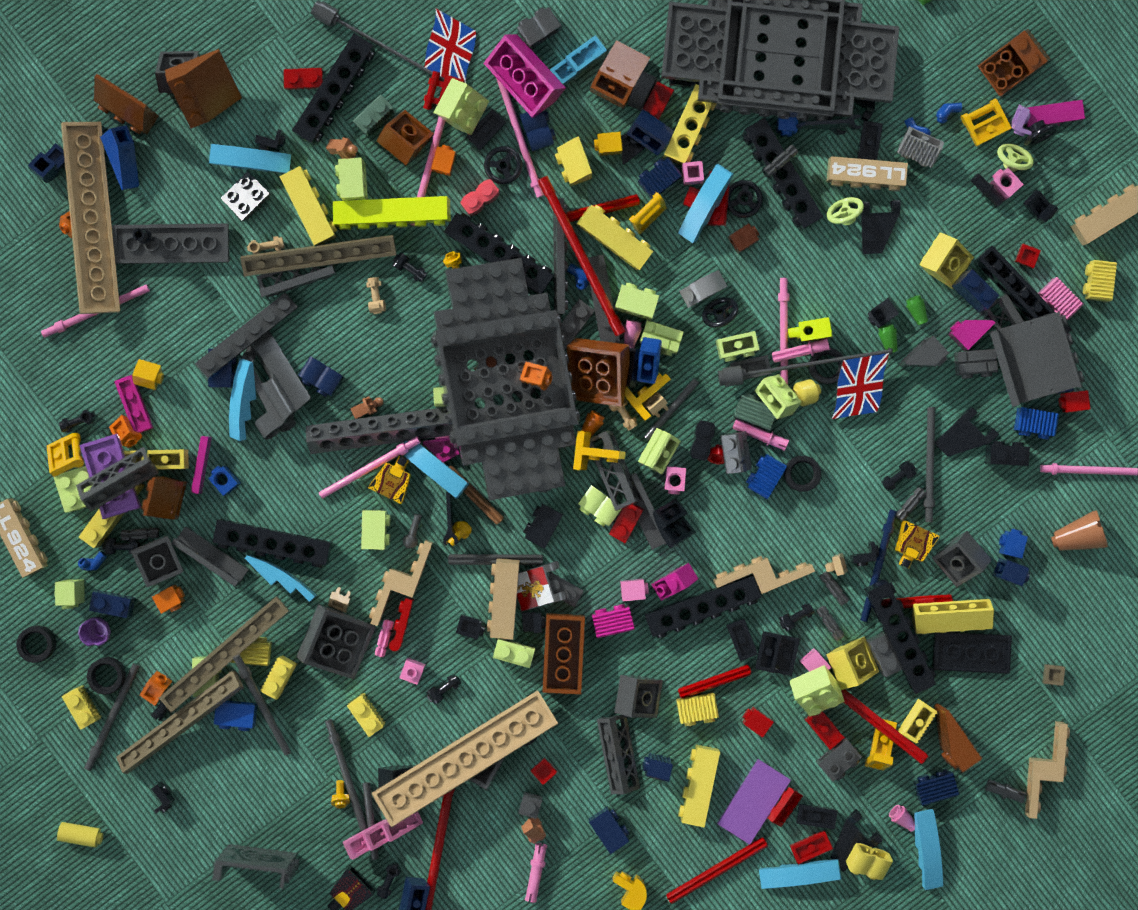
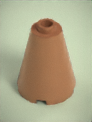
(1081, 534)

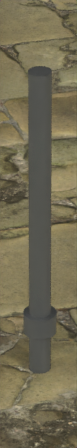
(929, 502)
(245, 673)
(334, 739)
(96, 750)

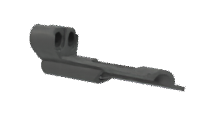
(281, 393)

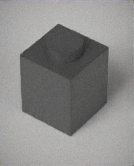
(530, 805)

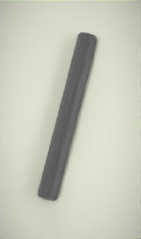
(489, 559)

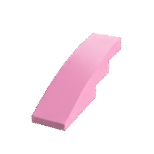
(378, 835)

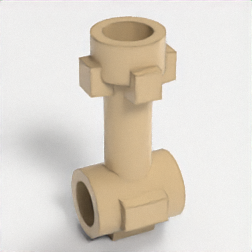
(256, 247)
(376, 306)
(629, 422)

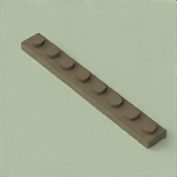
(318, 255)
(224, 654)
(179, 722)

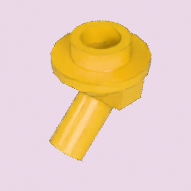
(452, 260)
(462, 530)
(340, 800)

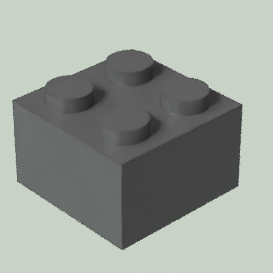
(157, 561)

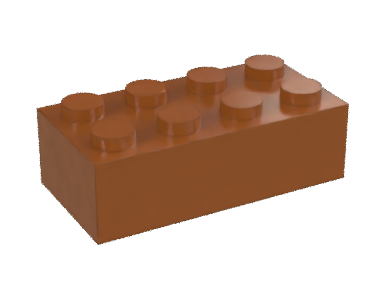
(563, 653)

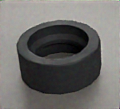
(642, 91)
(814, 373)
(816, 469)
(21, 647)
(91, 679)

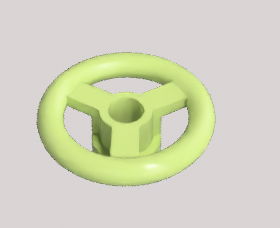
(1014, 160)
(846, 214)

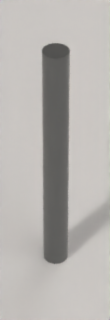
(672, 408)
(369, 813)

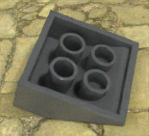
(335, 642)

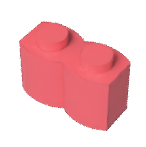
(476, 200)

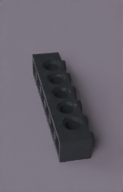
(355, 46)
(812, 213)
(455, 231)
(1013, 284)
(223, 537)
(654, 617)
(917, 681)

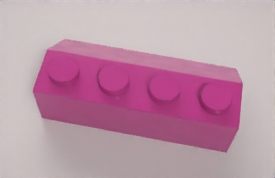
(524, 75)

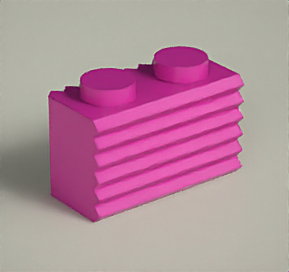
(612, 621)

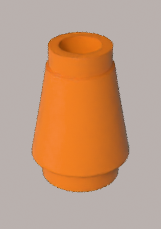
(593, 422)

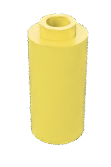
(79, 834)

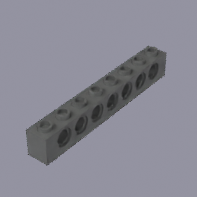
(377, 430)

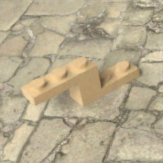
(763, 574)
(400, 582)
(1047, 769)

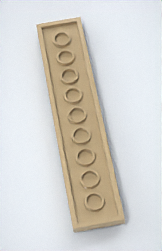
(90, 217)
(464, 758)

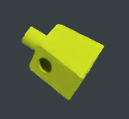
(821, 330)

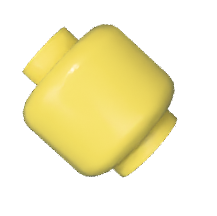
(807, 392)

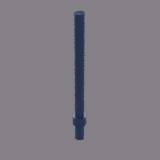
(888, 529)

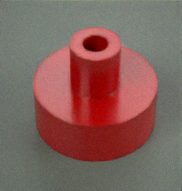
(716, 455)

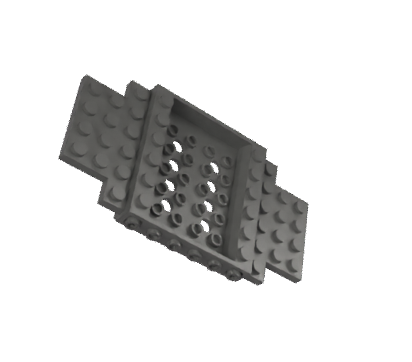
(841, 56)
(492, 319)

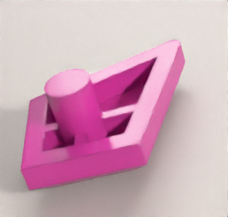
(442, 448)

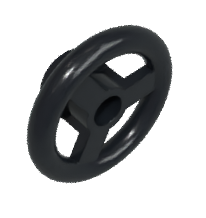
(1041, 132)
(496, 164)
(755, 207)
(721, 314)

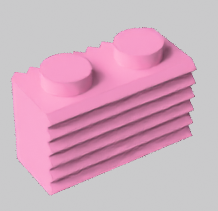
(1060, 298)

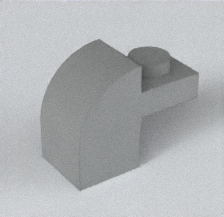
(703, 288)

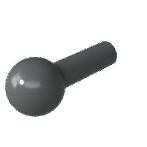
(410, 540)

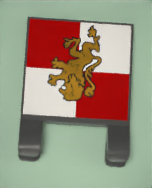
(536, 588)

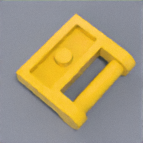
(989, 128)
(648, 213)
(59, 454)

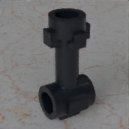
(401, 262)
(85, 417)
(907, 470)
(110, 545)
(788, 622)
(435, 694)
(392, 871)

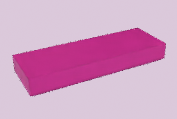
(1057, 113)
(133, 404)
(201, 464)

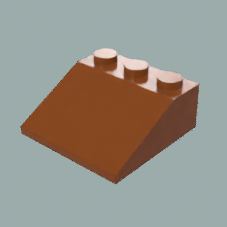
(203, 87)
(123, 106)
(598, 370)
(954, 743)

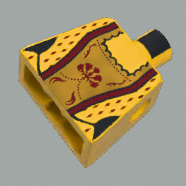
(392, 480)
(914, 543)

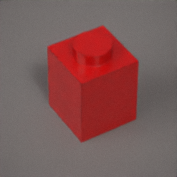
(1074, 401)
(757, 721)

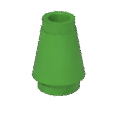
(917, 309)
(888, 337)

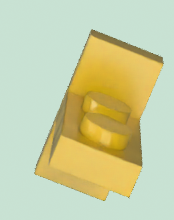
(644, 394)
(583, 450)
(881, 750)

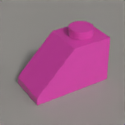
(969, 332)

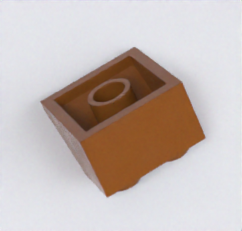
(404, 137)

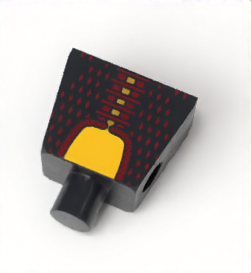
(350, 890)

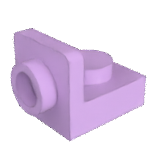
(1020, 118)

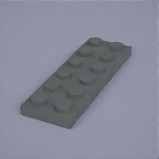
(173, 244)

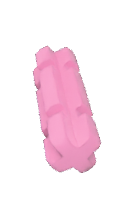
(384, 638)

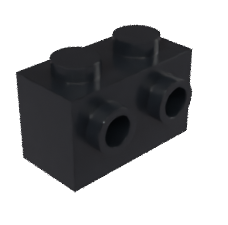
(1007, 455)
(543, 525)

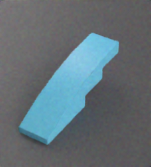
(578, 60)
(249, 158)
(705, 203)
(242, 393)
(437, 470)
(274, 573)
(928, 849)
(800, 874)

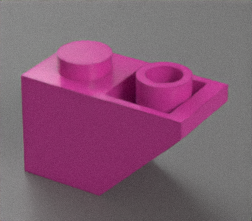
(675, 581)

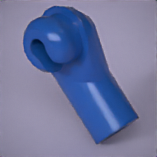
(946, 110)
(911, 123)
(580, 277)
(92, 563)

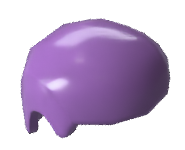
(94, 631)

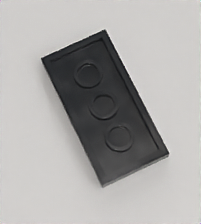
(972, 652)

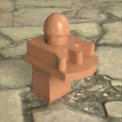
(343, 148)
(367, 407)
(533, 830)

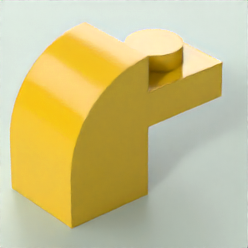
(636, 891)

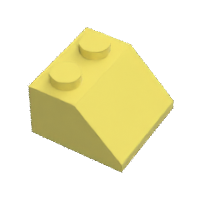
(574, 162)
(946, 259)
(852, 663)

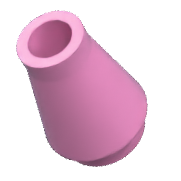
(632, 333)
(902, 817)

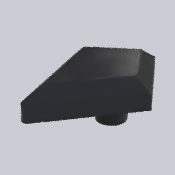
(630, 148)

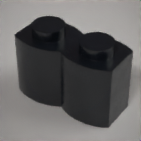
(703, 434)

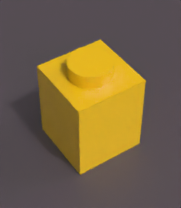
(608, 143)
(147, 374)

